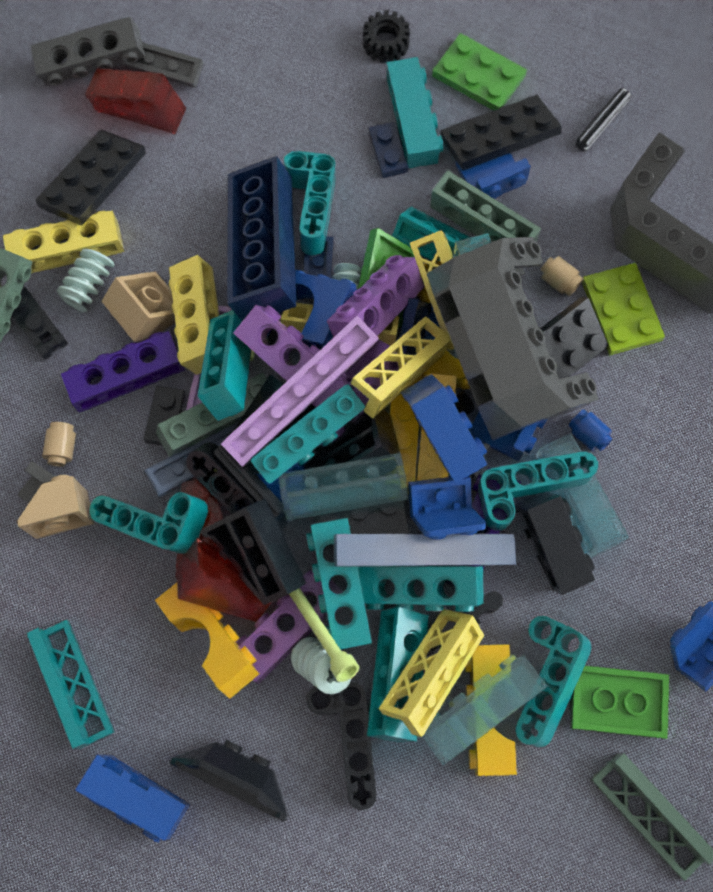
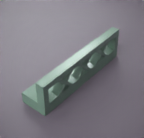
(662, 808)

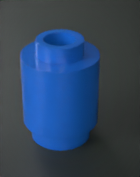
(590, 430)

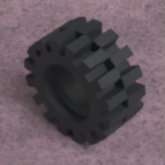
(386, 24)

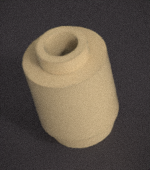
(561, 275)
(59, 444)

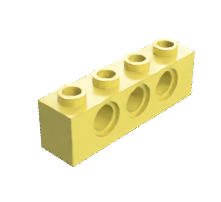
(48, 235)
(193, 307)

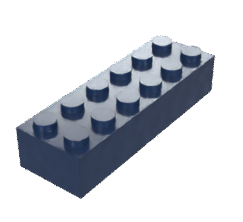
(260, 238)

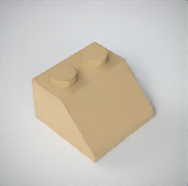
(140, 304)
(56, 508)

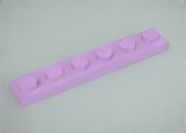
(300, 391)

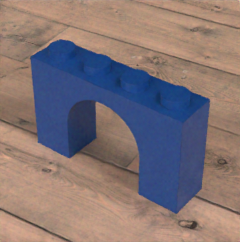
(327, 297)

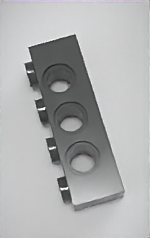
(75, 46)

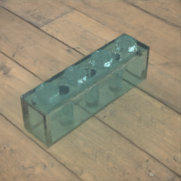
(343, 486)
(589, 504)
(484, 708)

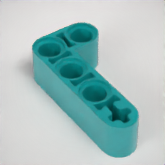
(316, 175)
(538, 482)
(172, 532)
(559, 690)

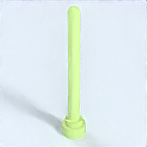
(342, 664)

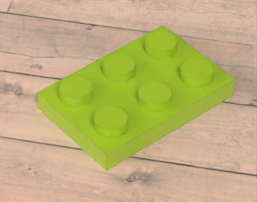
(623, 308)

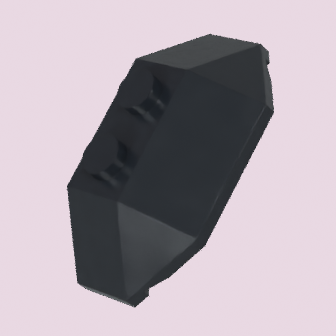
(237, 775)

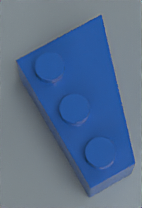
(446, 427)
(132, 797)

